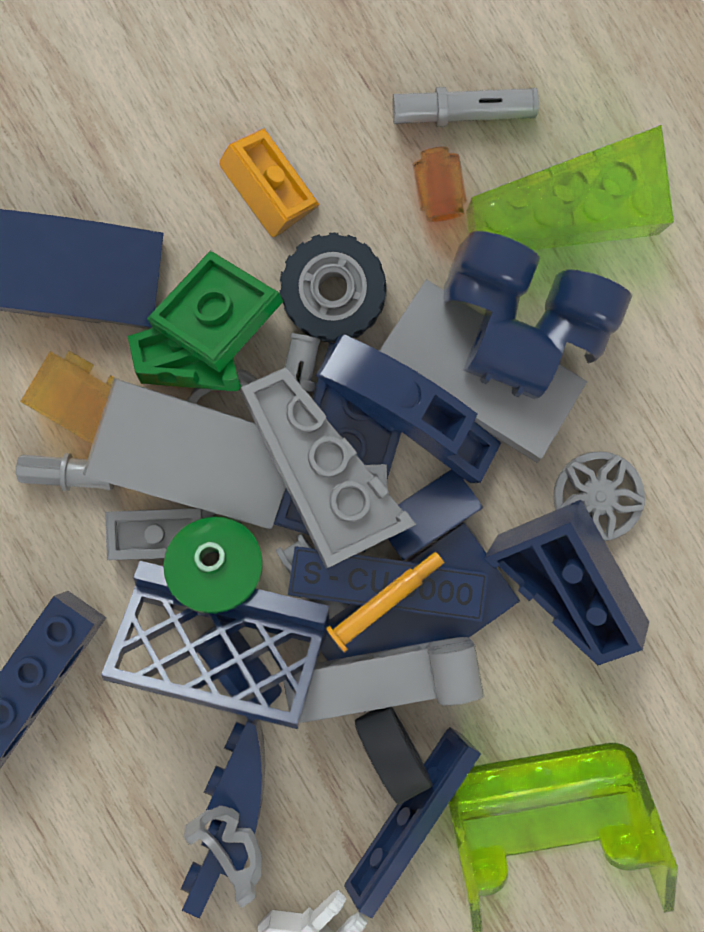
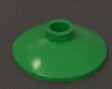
(216, 586)

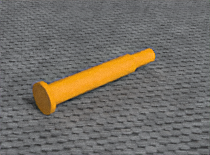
(383, 601)

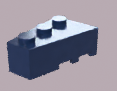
(575, 579)

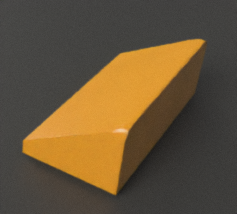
(267, 182)

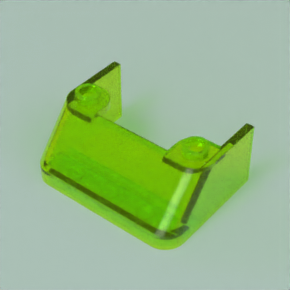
(555, 804)

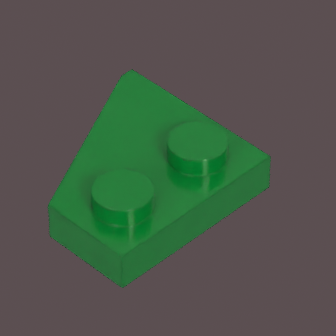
(165, 363)

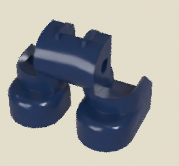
(578, 310)

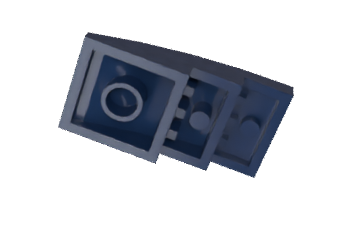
(78, 269)

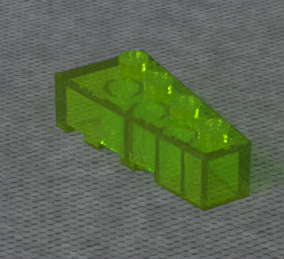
(585, 200)

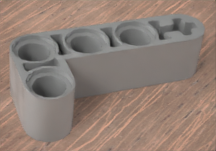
(392, 678)

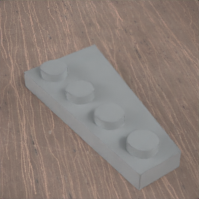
(327, 481)

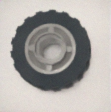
(327, 258)

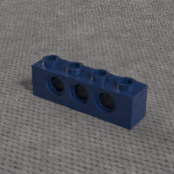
(42, 664)

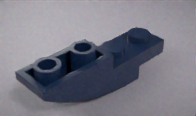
(410, 403)
(235, 787)

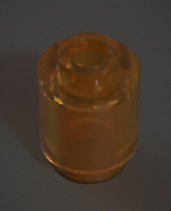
(440, 184)

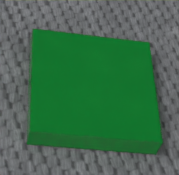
(215, 310)

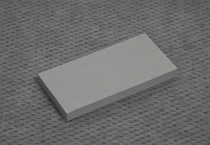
(437, 344)
(185, 455)

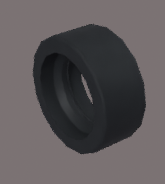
(392, 754)

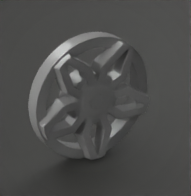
(602, 494)

